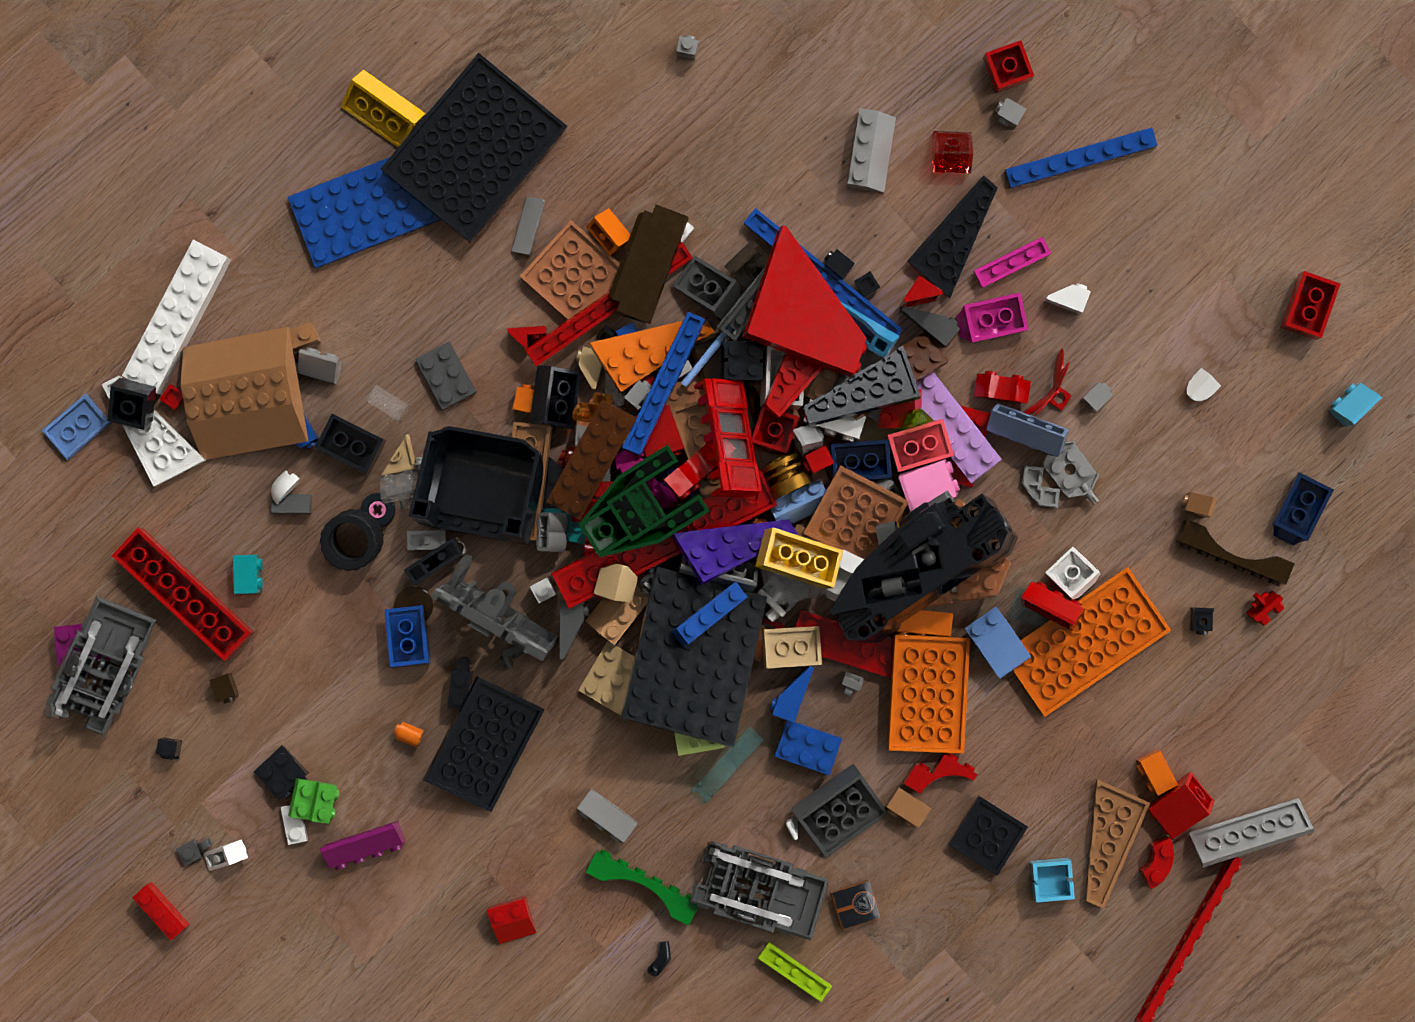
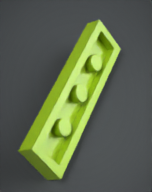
(795, 971)

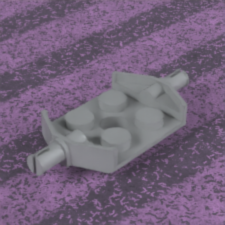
(1082, 479)

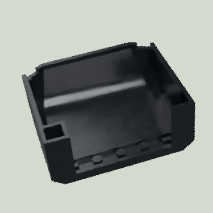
(478, 485)

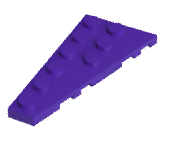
(724, 548)

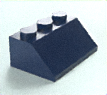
(865, 458)

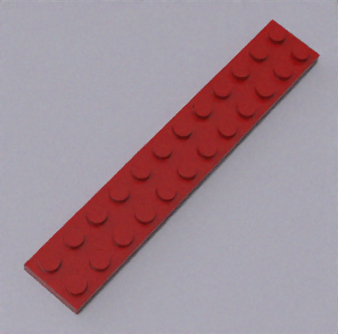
(580, 577)

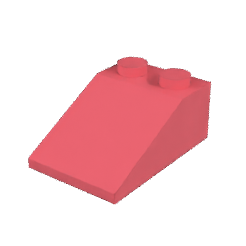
(920, 445)

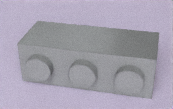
(607, 816)

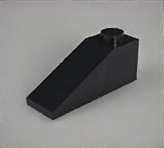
(433, 561)

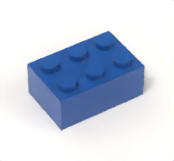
(808, 747)

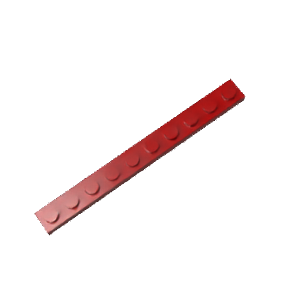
(586, 319)
(1191, 934)

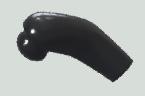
(662, 960)

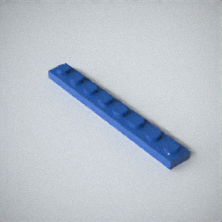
(1081, 157)
(664, 384)

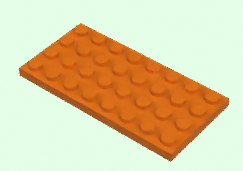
(1112, 629)

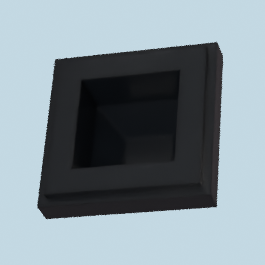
(606, 333)

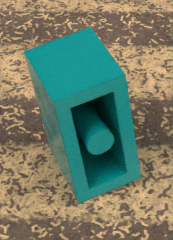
(247, 574)

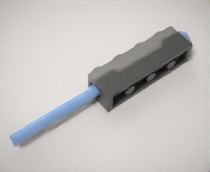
(730, 326)

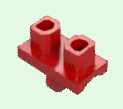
(1263, 605)

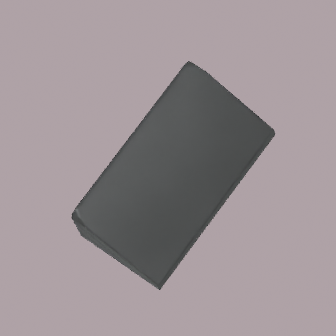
(293, 504)

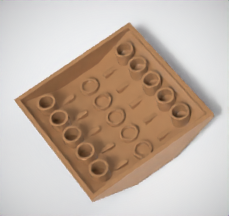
(243, 394)

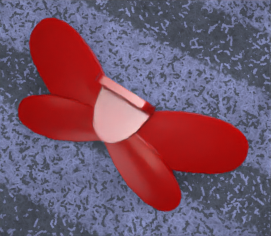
(1058, 376)

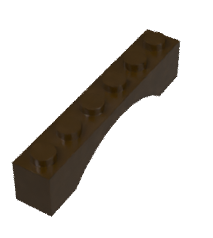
(1197, 537)

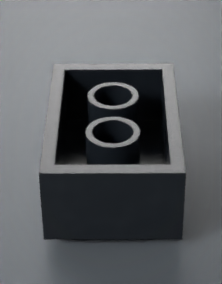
(555, 397)
(350, 444)

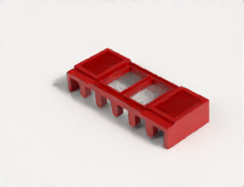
(730, 437)

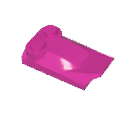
(992, 318)

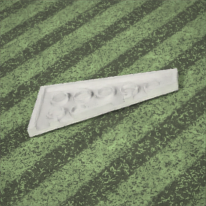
(160, 447)

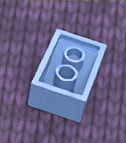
(997, 642)

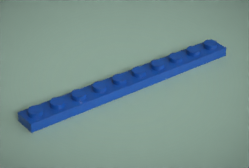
(845, 293)

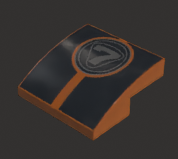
(855, 904)

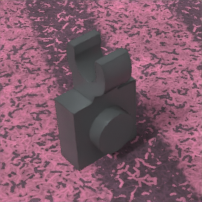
(192, 851)

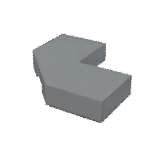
(1032, 483)

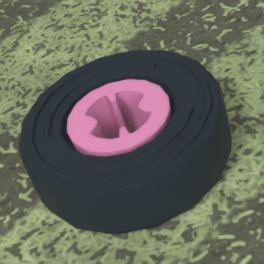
(388, 509)

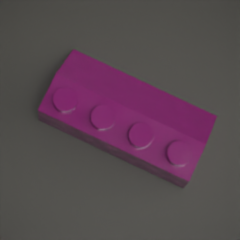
(362, 845)

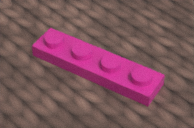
(1012, 262)

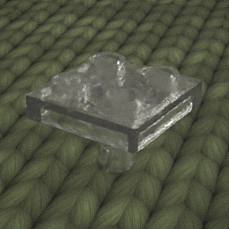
(399, 487)

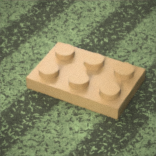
(791, 647)

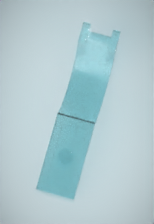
(728, 764)

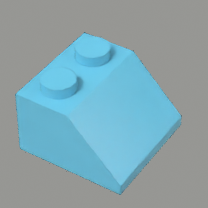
(1354, 404)

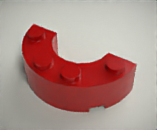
(688, 475)

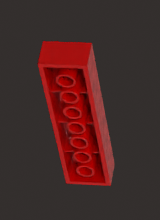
(183, 593)

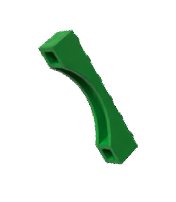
(607, 868)

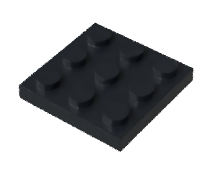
(988, 835)

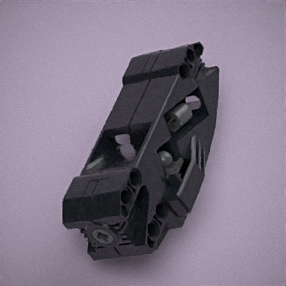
(896, 574)

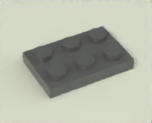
(446, 375)

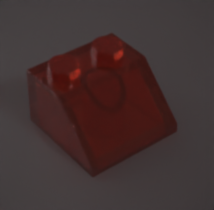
(952, 152)

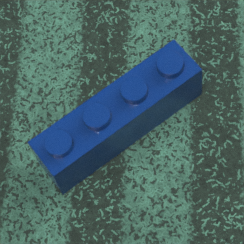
(709, 614)

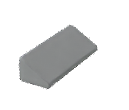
(528, 226)

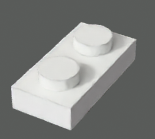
(294, 827)

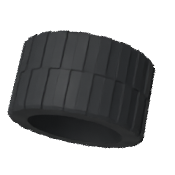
(332, 550)

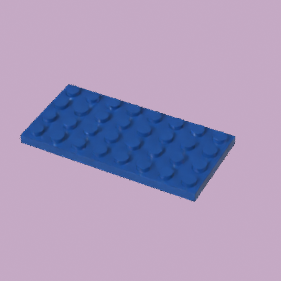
(356, 214)

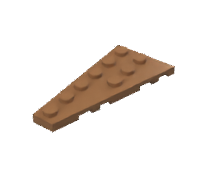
(1114, 829)

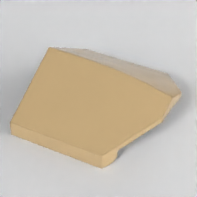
(616, 583)

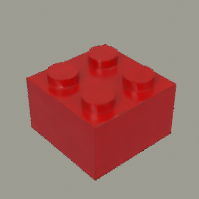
(1008, 66)

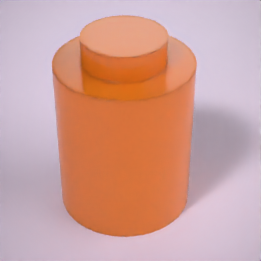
(408, 734)

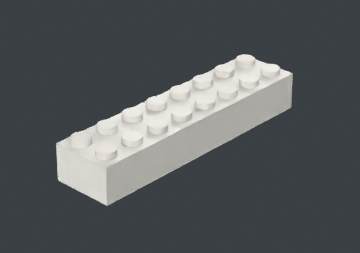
(177, 316)

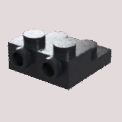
(280, 773)

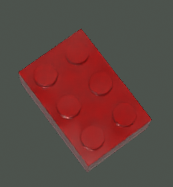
(1310, 305)

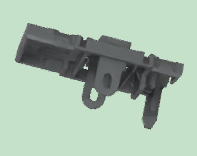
(490, 610)

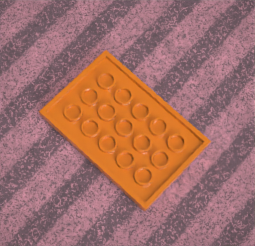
(928, 694)

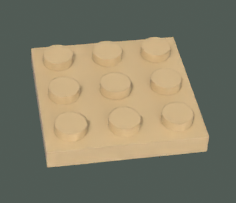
(609, 677)

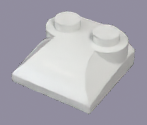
(1073, 574)

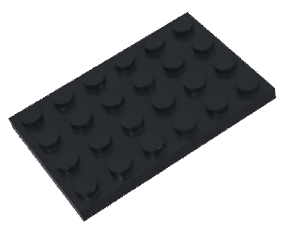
(483, 744)

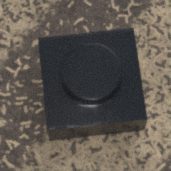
(866, 284)

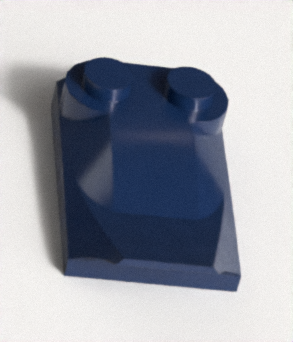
(1301, 509)

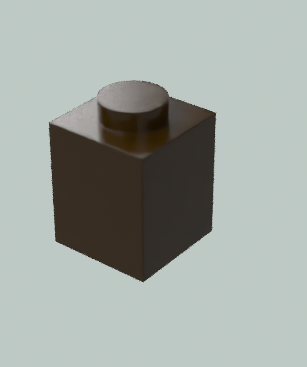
(224, 688)

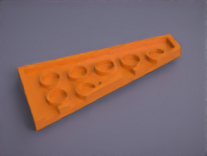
(638, 353)

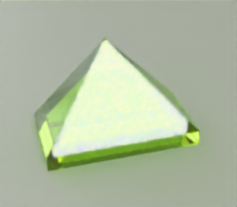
(916, 418)

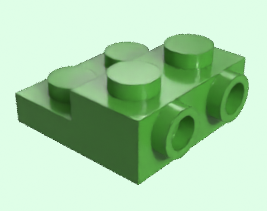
(313, 800)

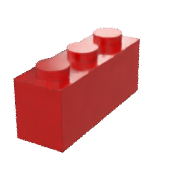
(161, 911)

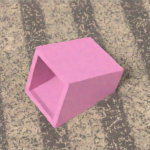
(928, 482)

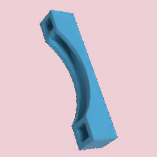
(877, 337)

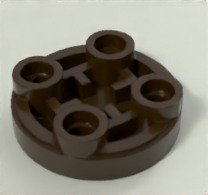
(415, 597)

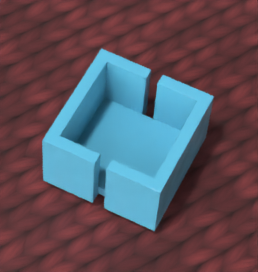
(1051, 880)

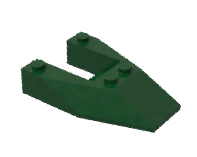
(629, 513)

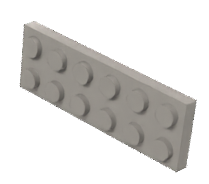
(1251, 832)

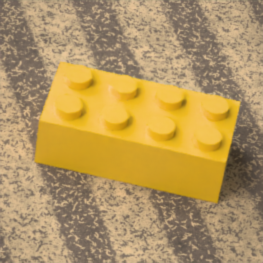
(799, 558)

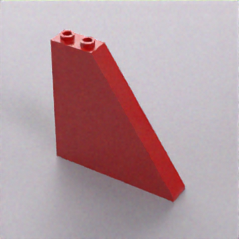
(802, 313)

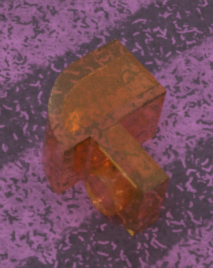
(585, 411)

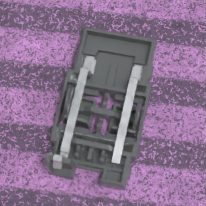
(115, 634)
(793, 900)

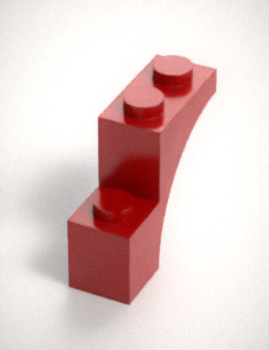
(947, 765)

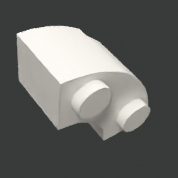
(847, 566)

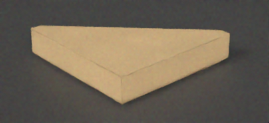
(402, 459)

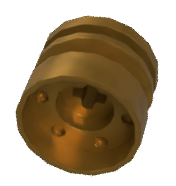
(785, 475)

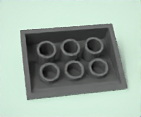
(839, 810)

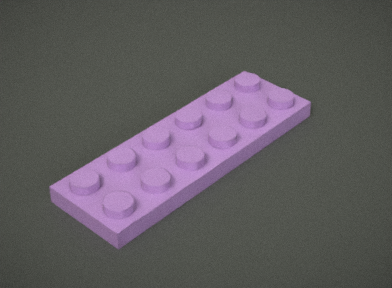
(970, 447)

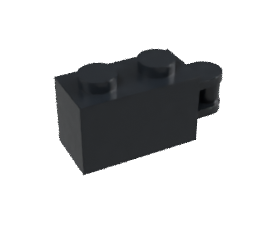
(460, 683)

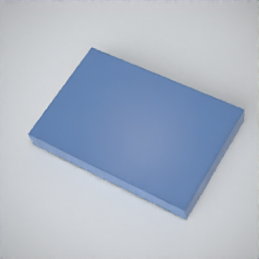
(76, 426)

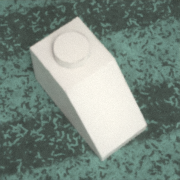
(1070, 298)
(225, 855)

